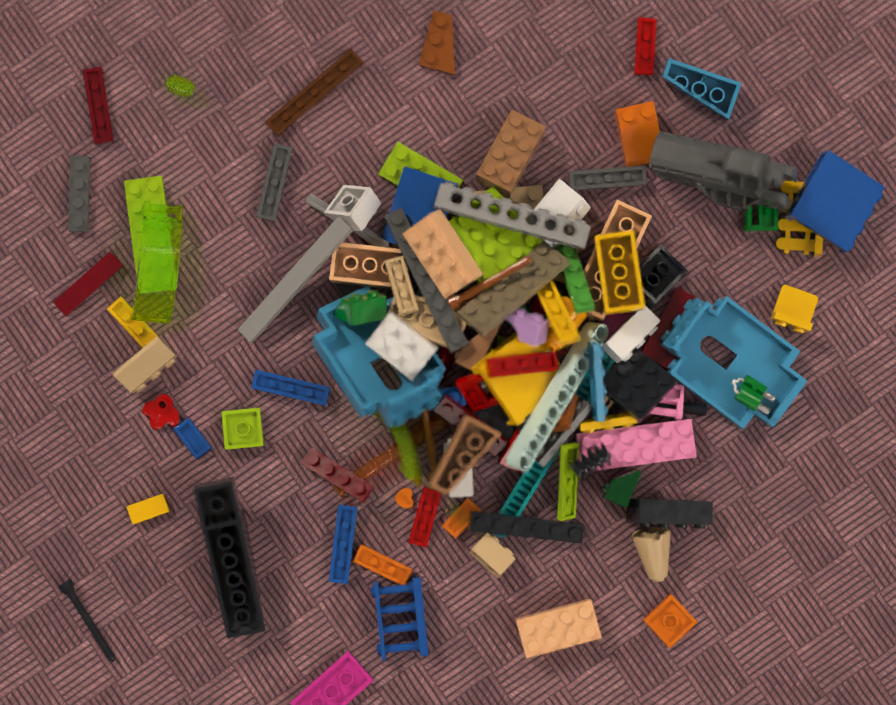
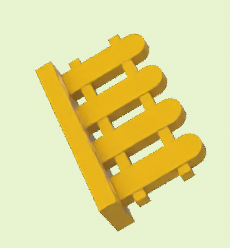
(787, 243)

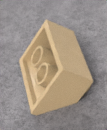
(145, 365)

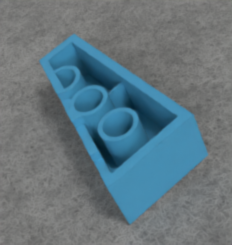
(704, 87)

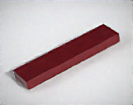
(98, 105)
(88, 284)

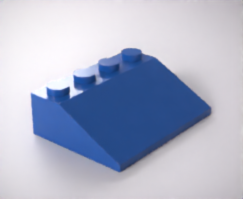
(416, 197)

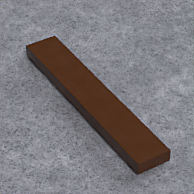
(314, 92)

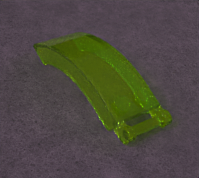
(157, 264)
(408, 452)

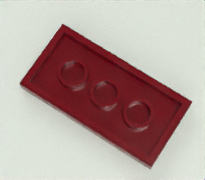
(652, 347)

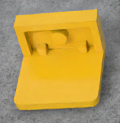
(794, 309)

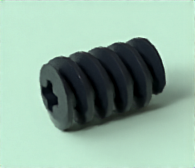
(591, 462)

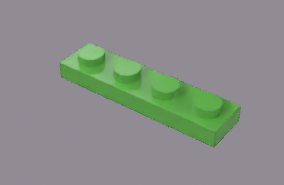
(576, 281)

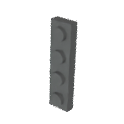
(607, 178)
(274, 182)
(79, 194)
(556, 439)

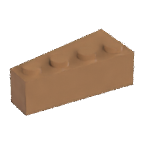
(462, 453)

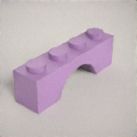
(529, 327)

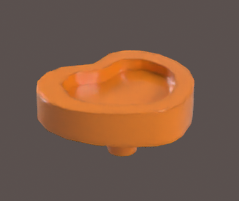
(404, 498)

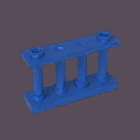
(417, 626)

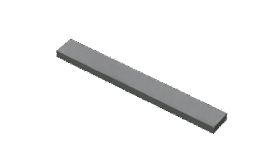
(295, 279)

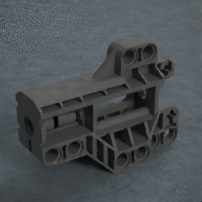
(721, 172)

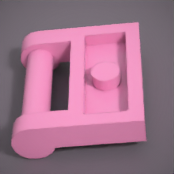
(674, 397)

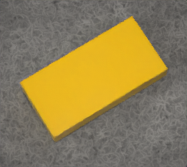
(148, 509)

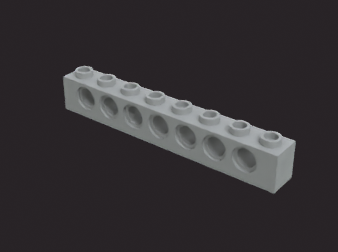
(579, 227)

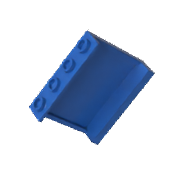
(835, 201)

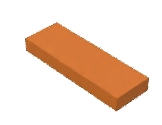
(382, 565)

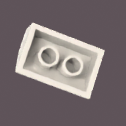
(561, 200)

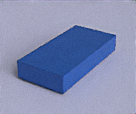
(192, 438)

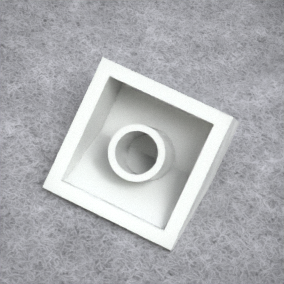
(354, 205)

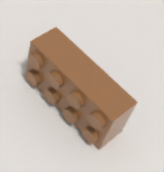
(510, 153)

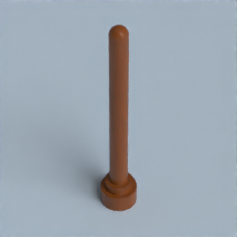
(457, 300)
(429, 441)

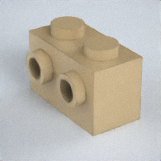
(492, 555)

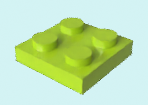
(242, 428)

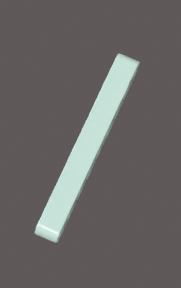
(555, 399)

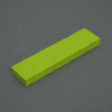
(567, 482)

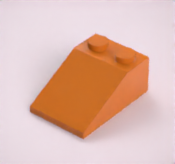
(637, 132)

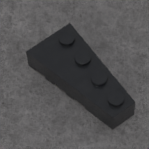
(669, 512)

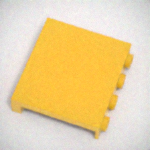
(516, 393)

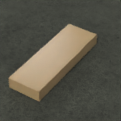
(401, 285)

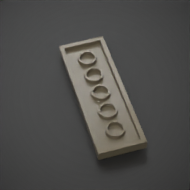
(507, 295)

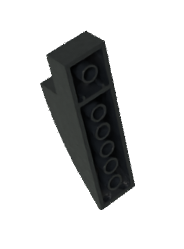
(230, 557)

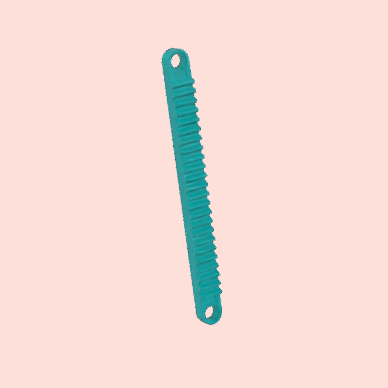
(531, 478)

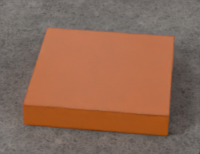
(670, 620)

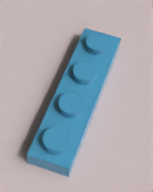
(596, 373)

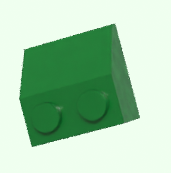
(362, 308)

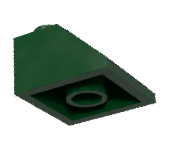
(621, 488)

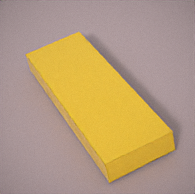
(137, 329)

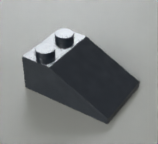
(659, 274)

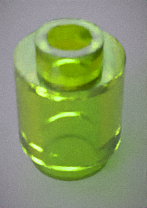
(180, 86)

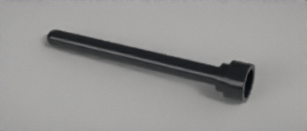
(68, 589)

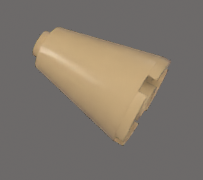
(654, 550)

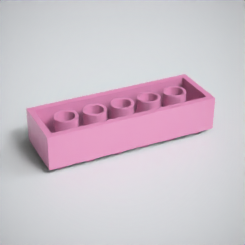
(642, 443)

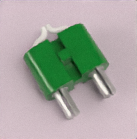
(751, 394)

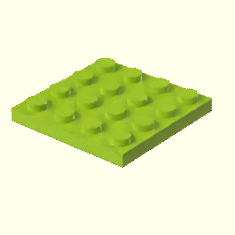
(490, 245)

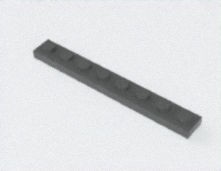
(434, 299)

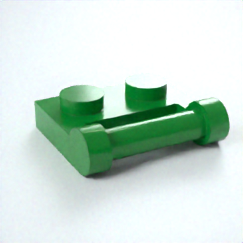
(766, 217)

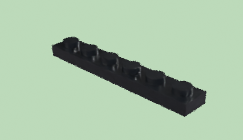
(526, 527)

